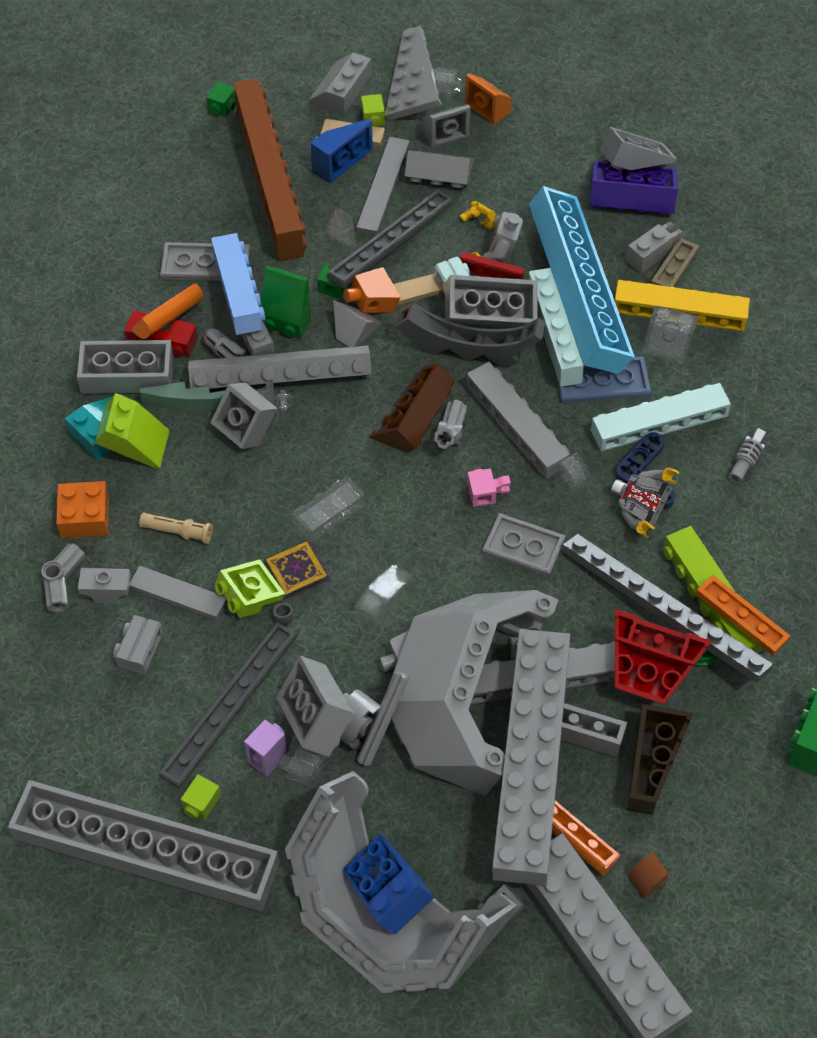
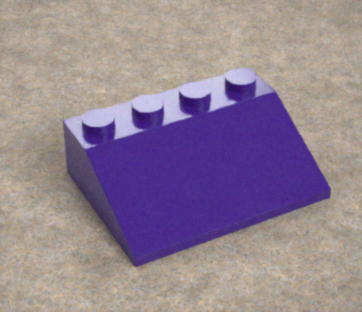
(634, 189)

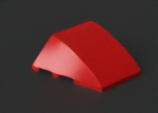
(652, 658)

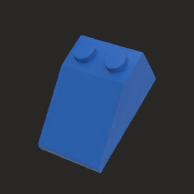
(340, 149)

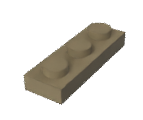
(675, 264)

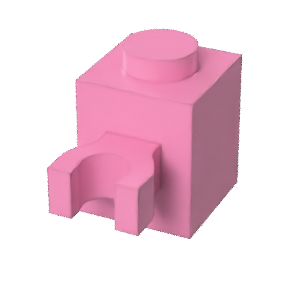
(484, 488)

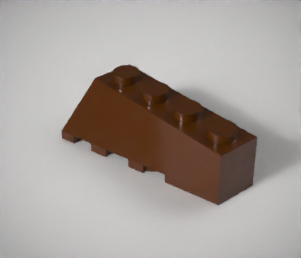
(415, 409)

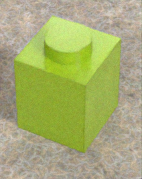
(373, 109)
(200, 798)

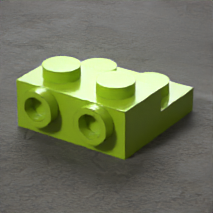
(248, 588)

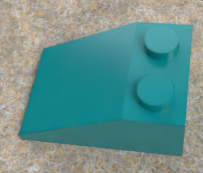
(84, 426)

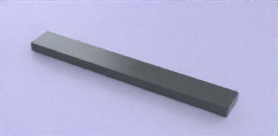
(390, 238)
(227, 705)

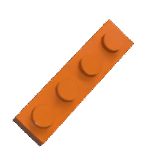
(743, 615)

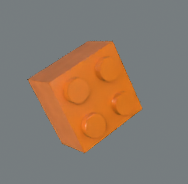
(83, 509)

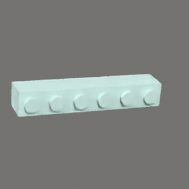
(557, 329)
(660, 416)

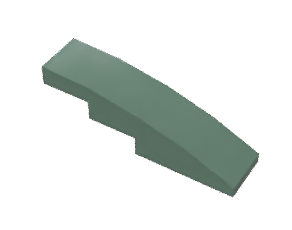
(177, 397)

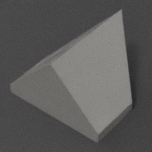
(352, 325)

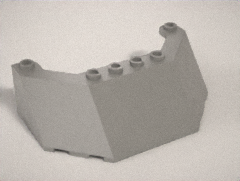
(443, 667)
(427, 951)

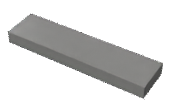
(178, 593)

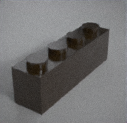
(656, 747)

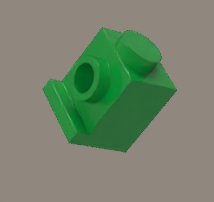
(327, 286)

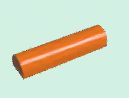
(168, 311)
(584, 841)

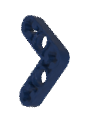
(638, 467)

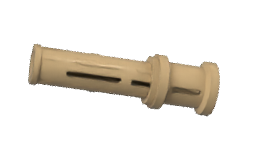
(187, 528)

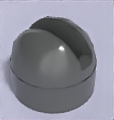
(281, 611)

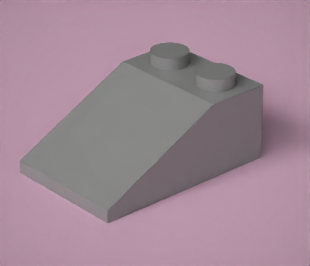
(633, 151)

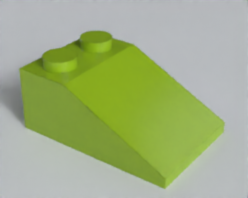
(132, 431)

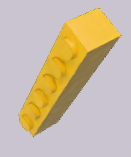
(711, 308)

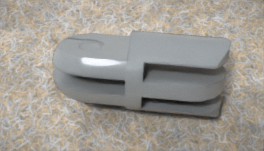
(222, 345)

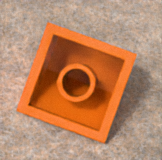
(486, 99)

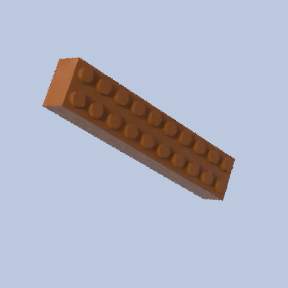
(270, 170)

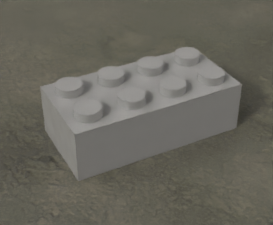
(490, 301)
(124, 365)
(314, 706)

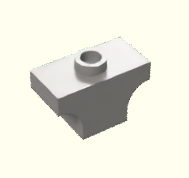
(104, 584)

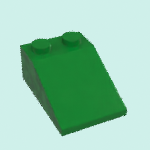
(285, 302)

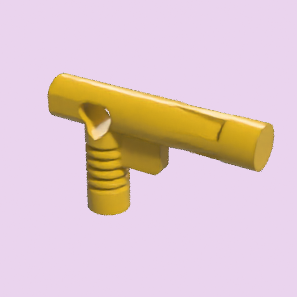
(475, 210)

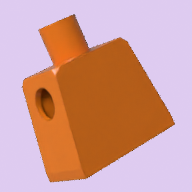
(373, 292)

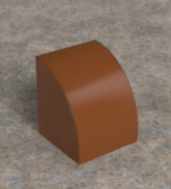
(648, 875)

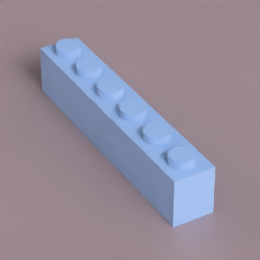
(238, 284)

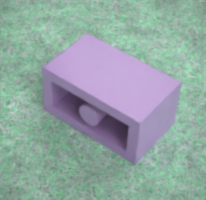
(265, 747)

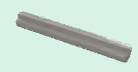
(382, 719)

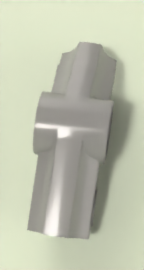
(452, 425)
(61, 566)

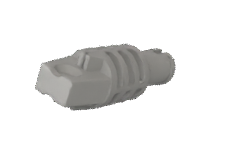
(747, 456)

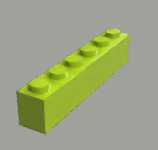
(696, 566)

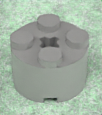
(363, 717)

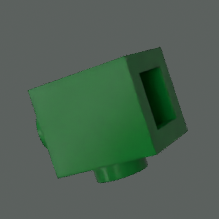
(221, 99)

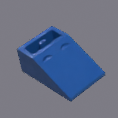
(387, 884)

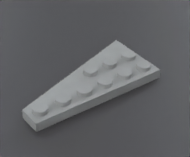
(413, 78)

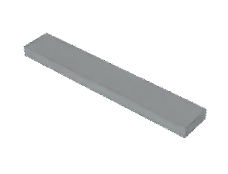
(383, 186)

